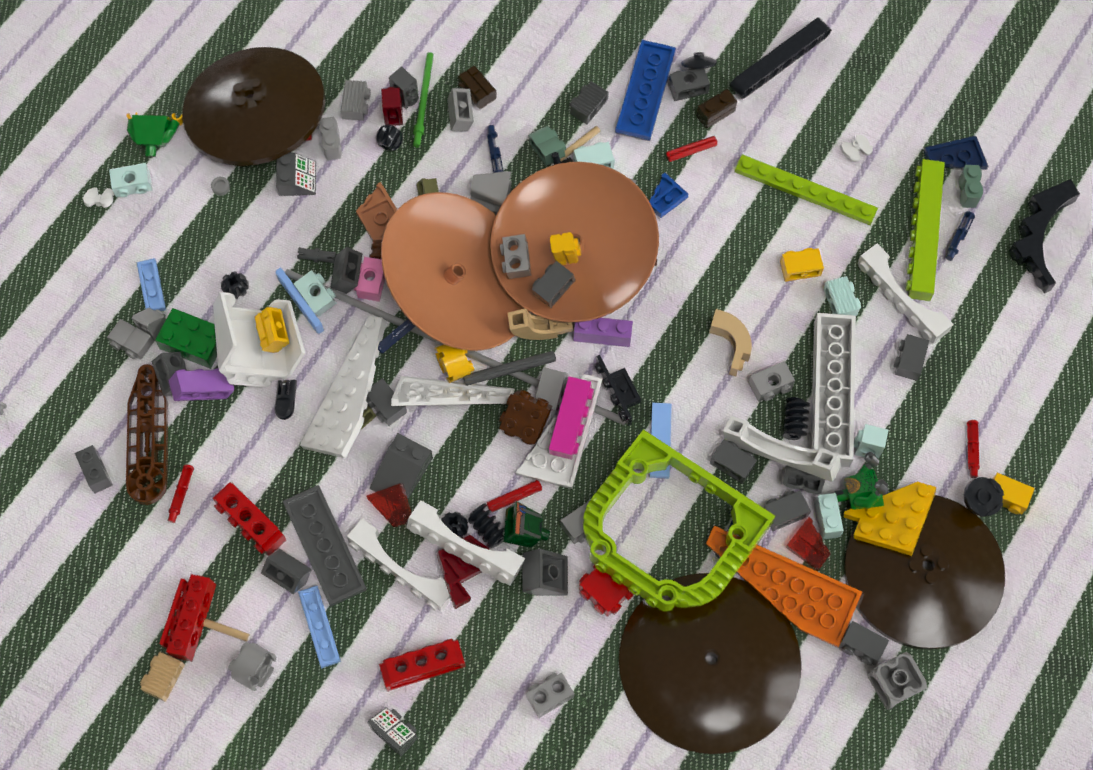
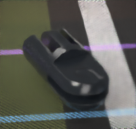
(285, 398)

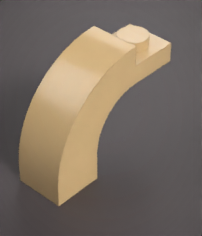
(535, 327)
(736, 333)

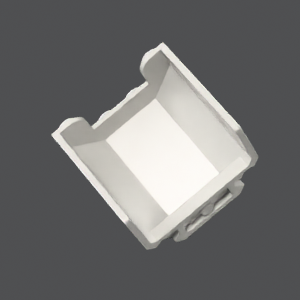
(239, 344)

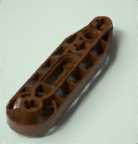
(146, 423)

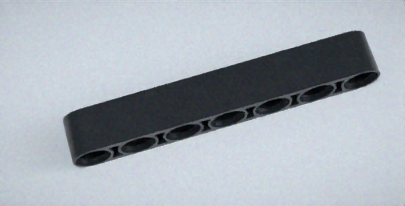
(780, 58)

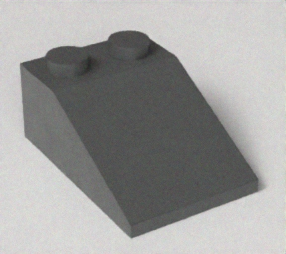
(403, 464)

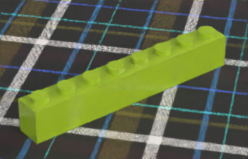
(926, 230)

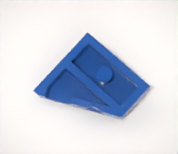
(667, 196)

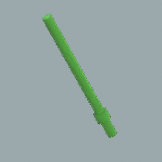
(418, 130)

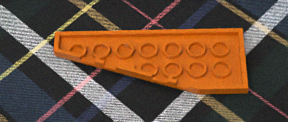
(804, 596)

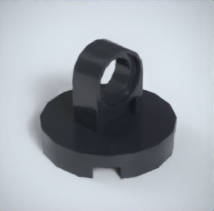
(983, 496)

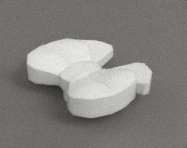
(851, 150)
(92, 197)

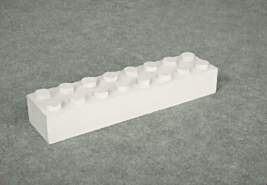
(834, 385)

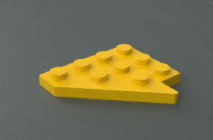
(898, 521)

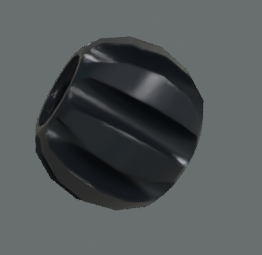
(389, 137)
(235, 284)
(456, 523)

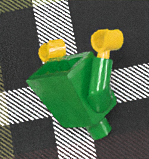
(152, 131)

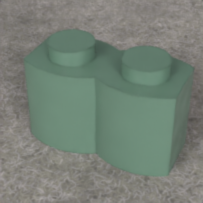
(545, 143)
(970, 186)

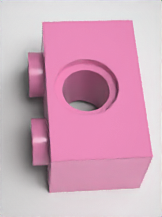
(370, 289)

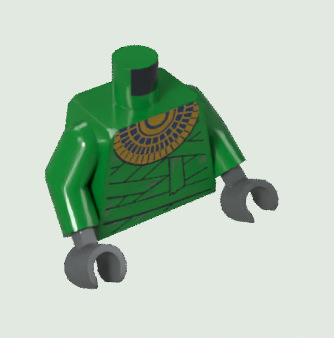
(864, 488)

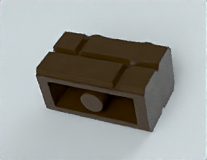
(480, 88)
(716, 108)

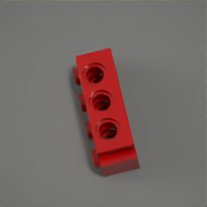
(266, 542)
(190, 616)
(414, 673)

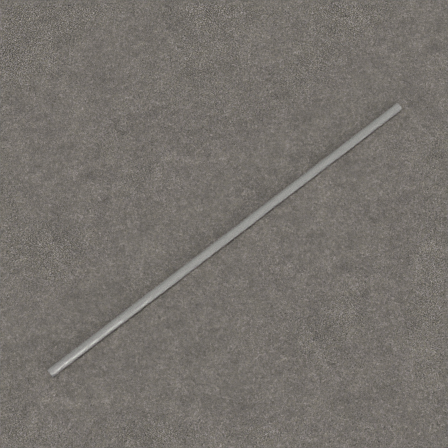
(472, 354)

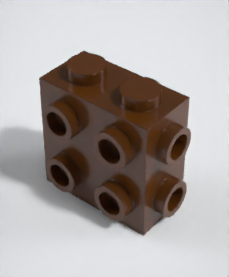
(525, 416)

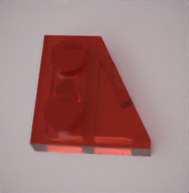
(392, 504)
(809, 545)

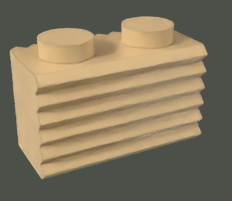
(162, 676)

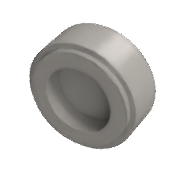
(220, 186)

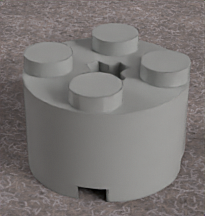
(252, 666)

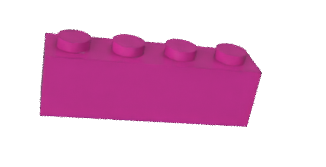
(570, 418)

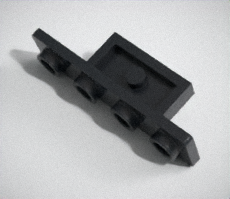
(621, 387)

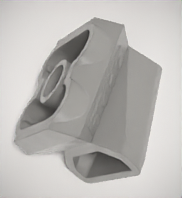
(491, 189)
(897, 680)

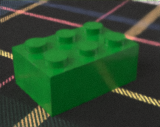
(190, 336)

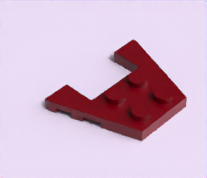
(457, 571)

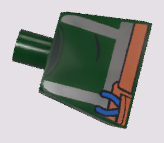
(524, 526)

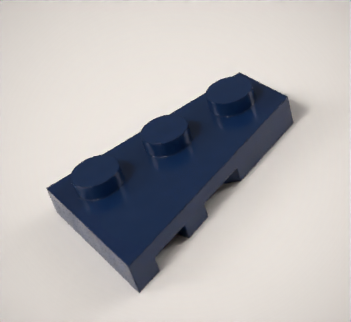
(958, 153)

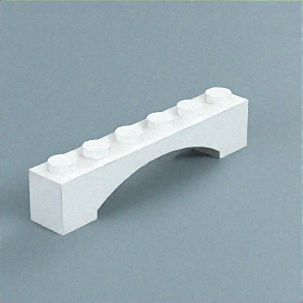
(930, 323)
(812, 461)
(364, 538)
(499, 564)

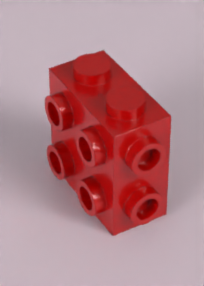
(603, 592)

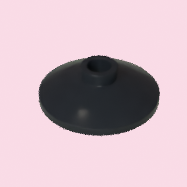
(699, 61)

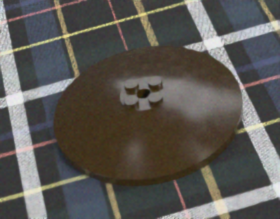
(259, 128)
(936, 605)

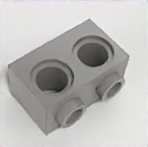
(520, 255)
(553, 699)

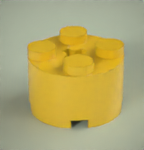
(453, 362)

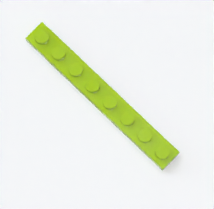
(806, 189)

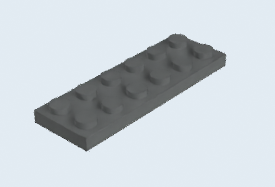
(324, 545)

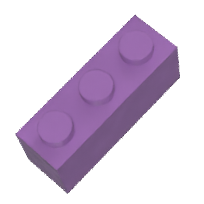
(604, 331)
(199, 385)

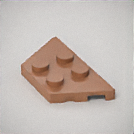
(376, 213)

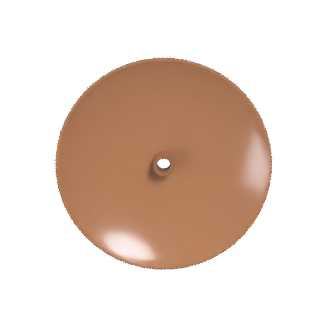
(607, 217)
(444, 271)

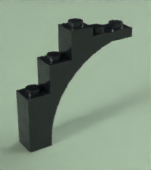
(1030, 249)

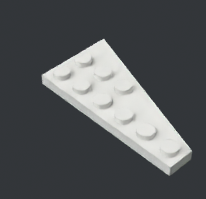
(424, 391)

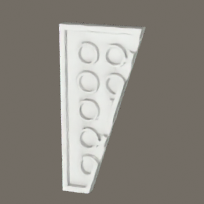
(554, 469)

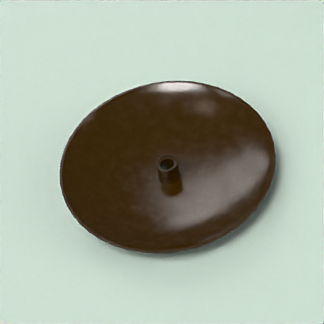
(702, 703)

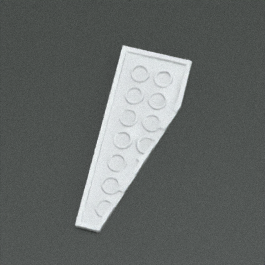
(343, 407)

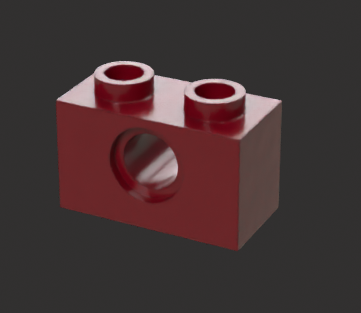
(392, 106)

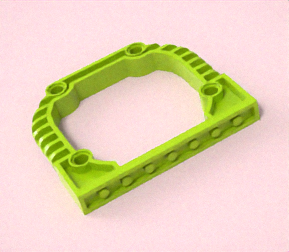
(652, 455)

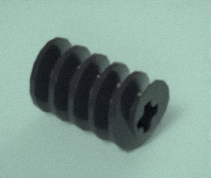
(794, 418)
(486, 526)

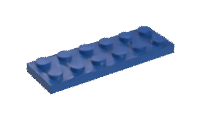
(645, 90)

